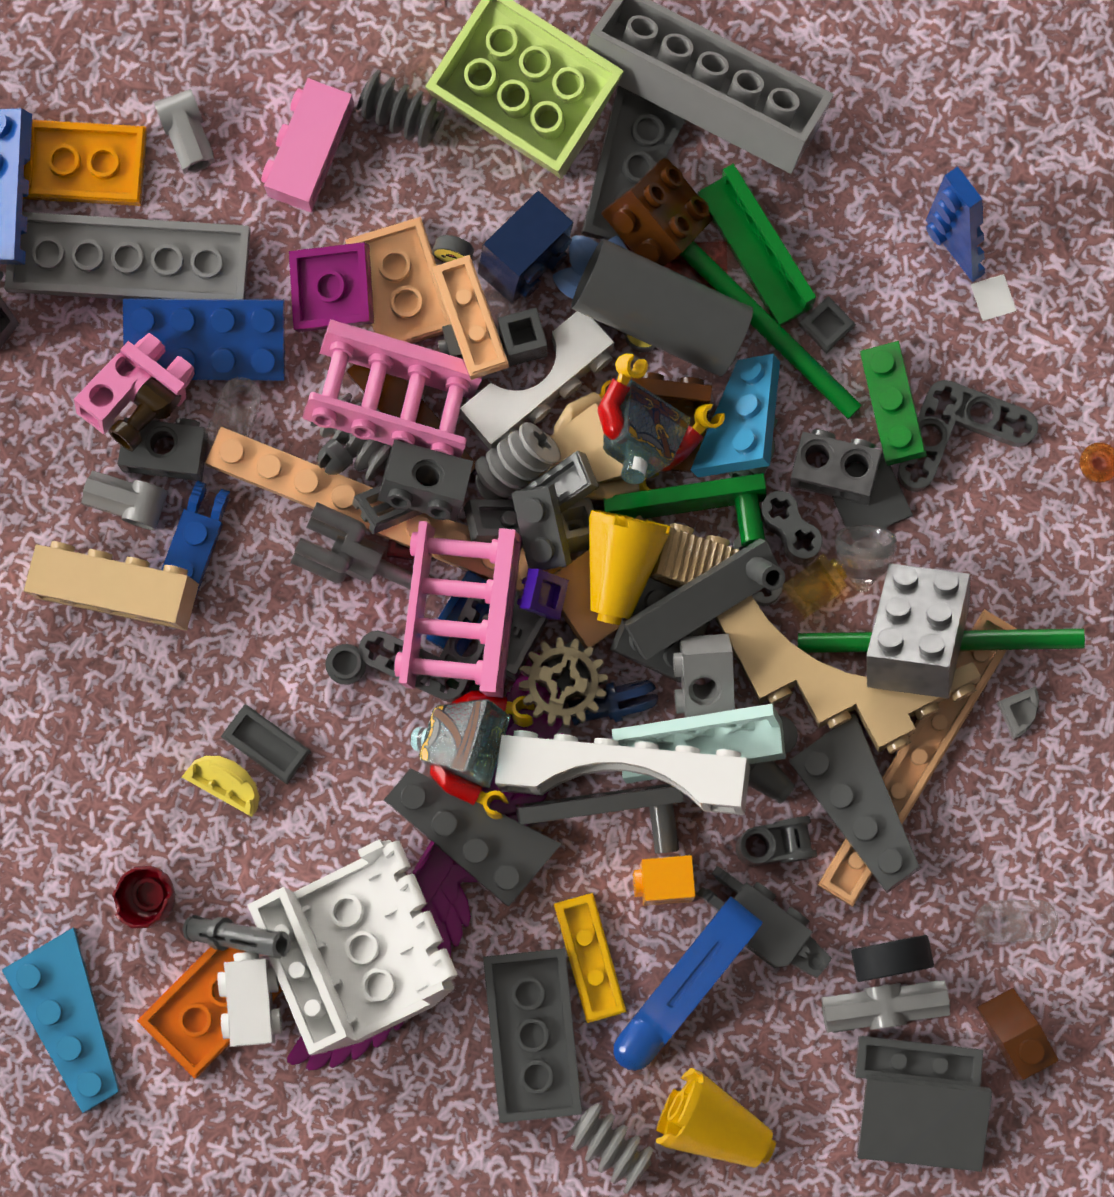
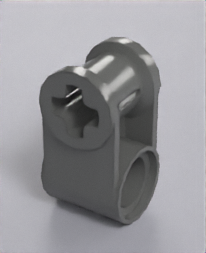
(779, 842)

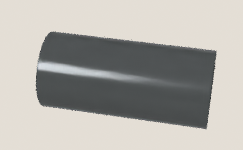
(662, 308)

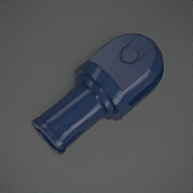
(621, 701)

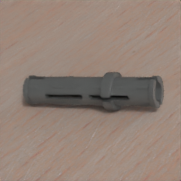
(225, 934)

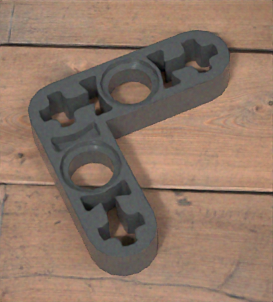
(960, 415)
(448, 654)

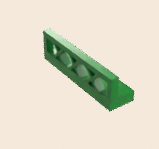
(757, 247)

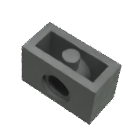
(182, 462)
(415, 464)

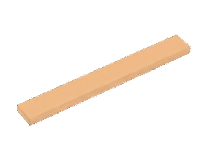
(916, 763)

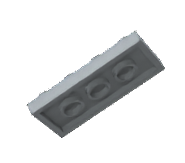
(532, 1035)

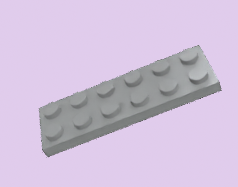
(130, 258)

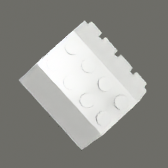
(357, 949)

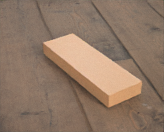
(470, 317)

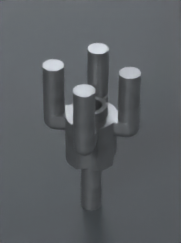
(350, 553)

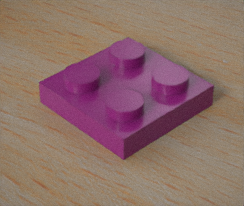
(331, 285)

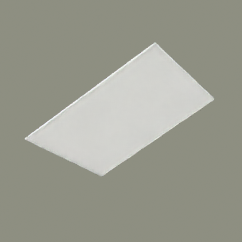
(993, 297)

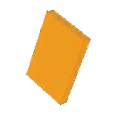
(86, 162)

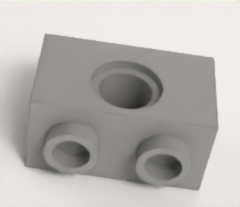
(704, 658)

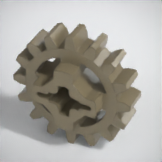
(581, 689)

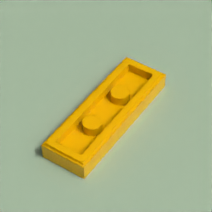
(590, 958)

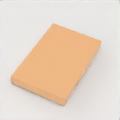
(403, 283)

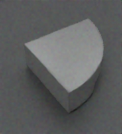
(1019, 711)

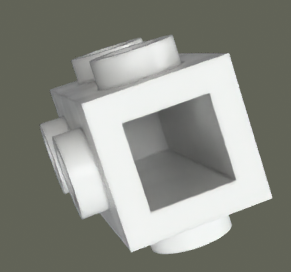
(249, 990)

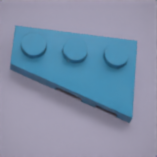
(748, 426)

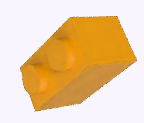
(665, 880)

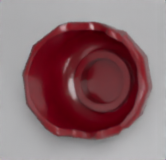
(144, 897)

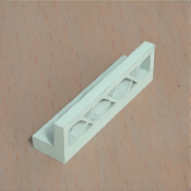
(749, 730)

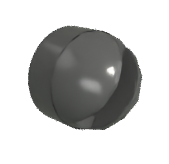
(334, 457)

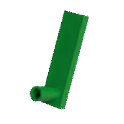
(741, 492)

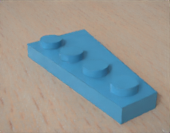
(62, 1009)

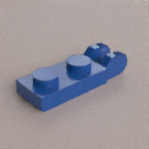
(197, 534)

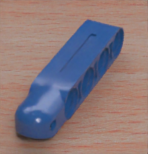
(685, 985)

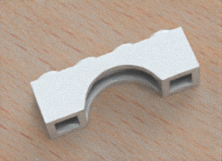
(578, 347)

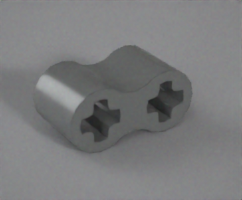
(790, 527)

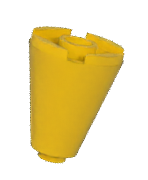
(621, 562)
(713, 1124)

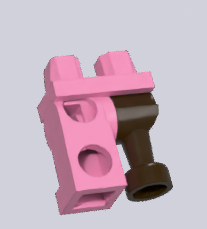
(135, 378)

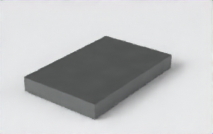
(924, 1123)

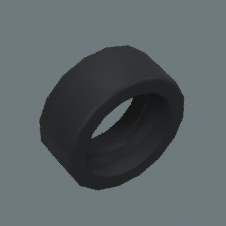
(892, 958)

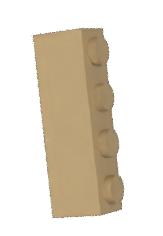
(111, 586)

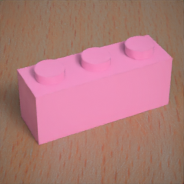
(307, 144)

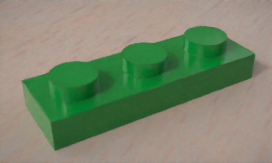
(893, 403)

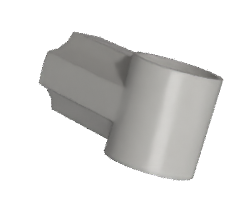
(183, 124)
(134, 502)

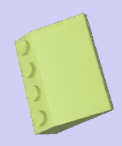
(525, 83)

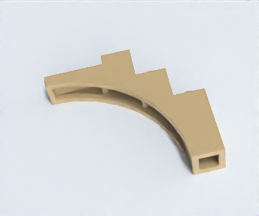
(830, 694)

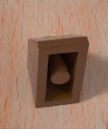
(1017, 1035)

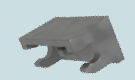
(524, 634)

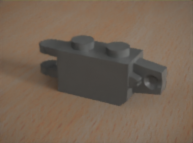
(782, 936)

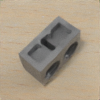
(832, 477)

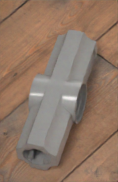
(885, 1006)

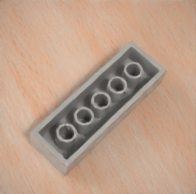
(711, 81)

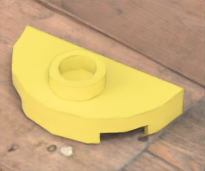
(225, 781)

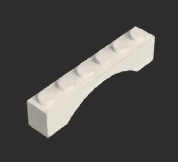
(538, 765)

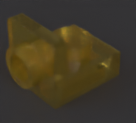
(816, 585)

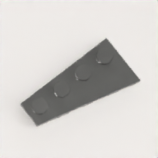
(853, 794)

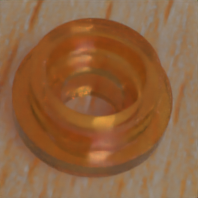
(1085, 462)

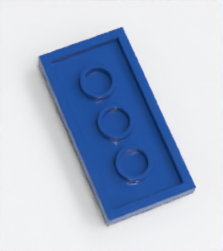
(214, 335)

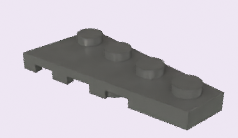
(633, 143)
(493, 851)

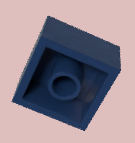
(526, 248)

